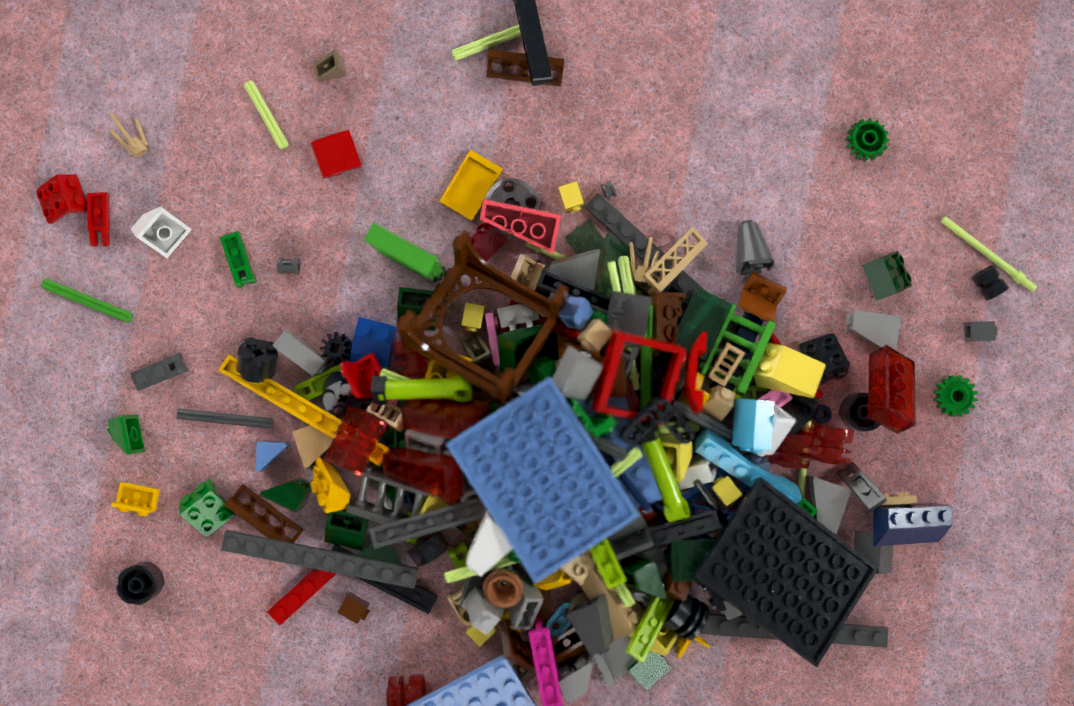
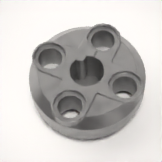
(521, 192)

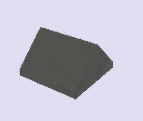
(878, 555)

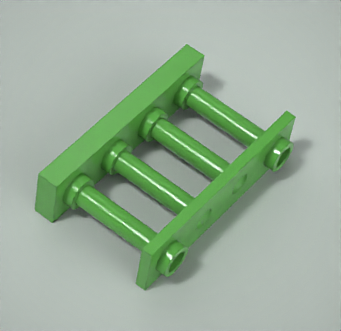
(756, 348)

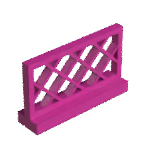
(545, 665)

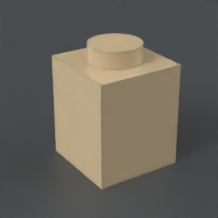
(594, 335)

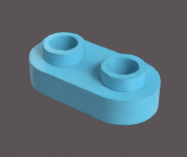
(560, 617)

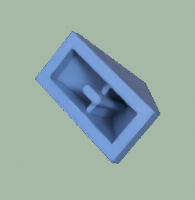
(267, 452)

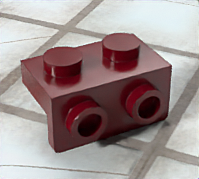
(487, 240)

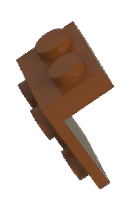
(761, 296)

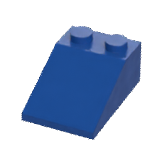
(373, 338)

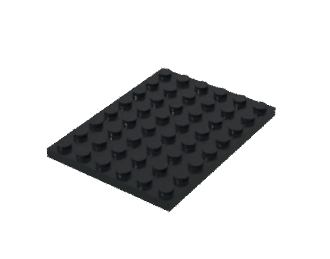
(786, 571)

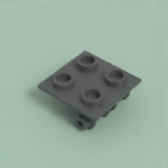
(628, 313)

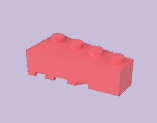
(525, 223)

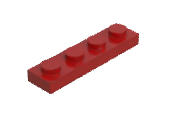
(299, 595)

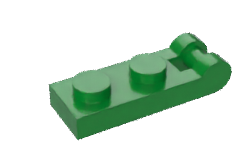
(237, 259)

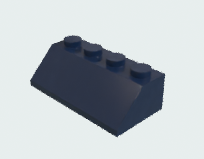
(911, 523)

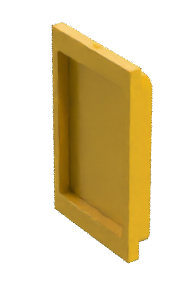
(471, 185)

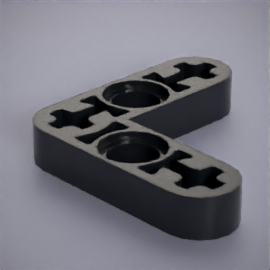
(661, 416)

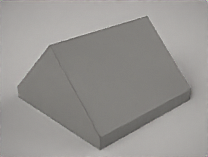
(576, 374)

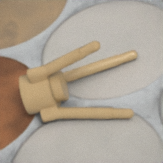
(135, 146)
(638, 273)

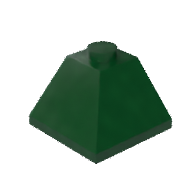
(289, 495)

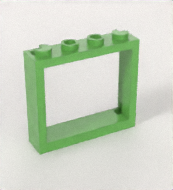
(405, 253)

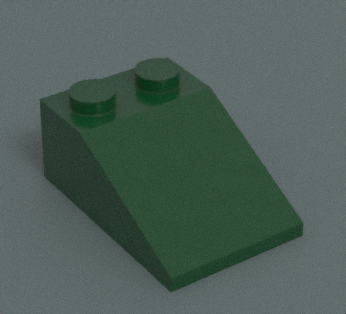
(516, 343)

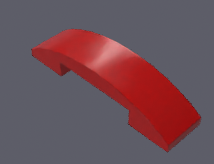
(694, 396)

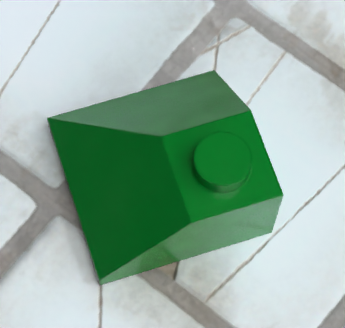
(127, 433)

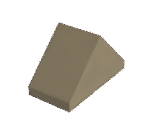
(330, 67)
(476, 348)

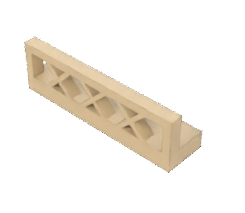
(678, 263)

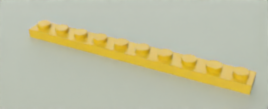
(295, 405)

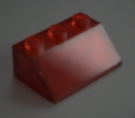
(355, 440)

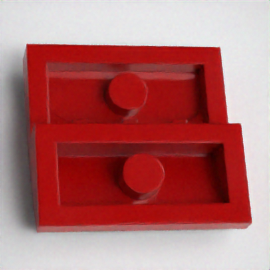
(336, 154)

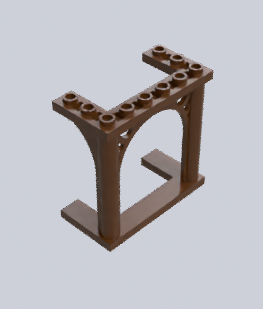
(470, 263)

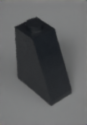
(428, 549)

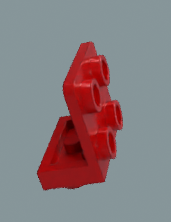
(61, 196)
(360, 374)

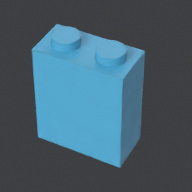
(752, 425)

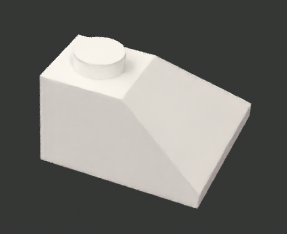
(160, 230)

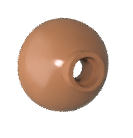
(503, 594)

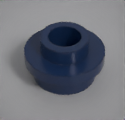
(827, 414)

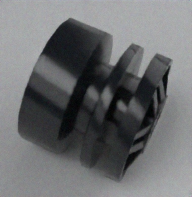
(687, 617)

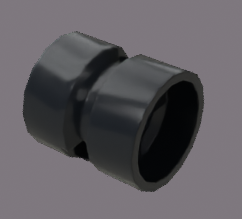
(990, 282)

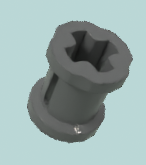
(288, 265)

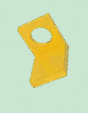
(683, 644)

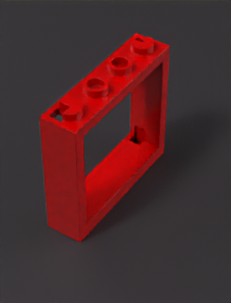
(610, 367)

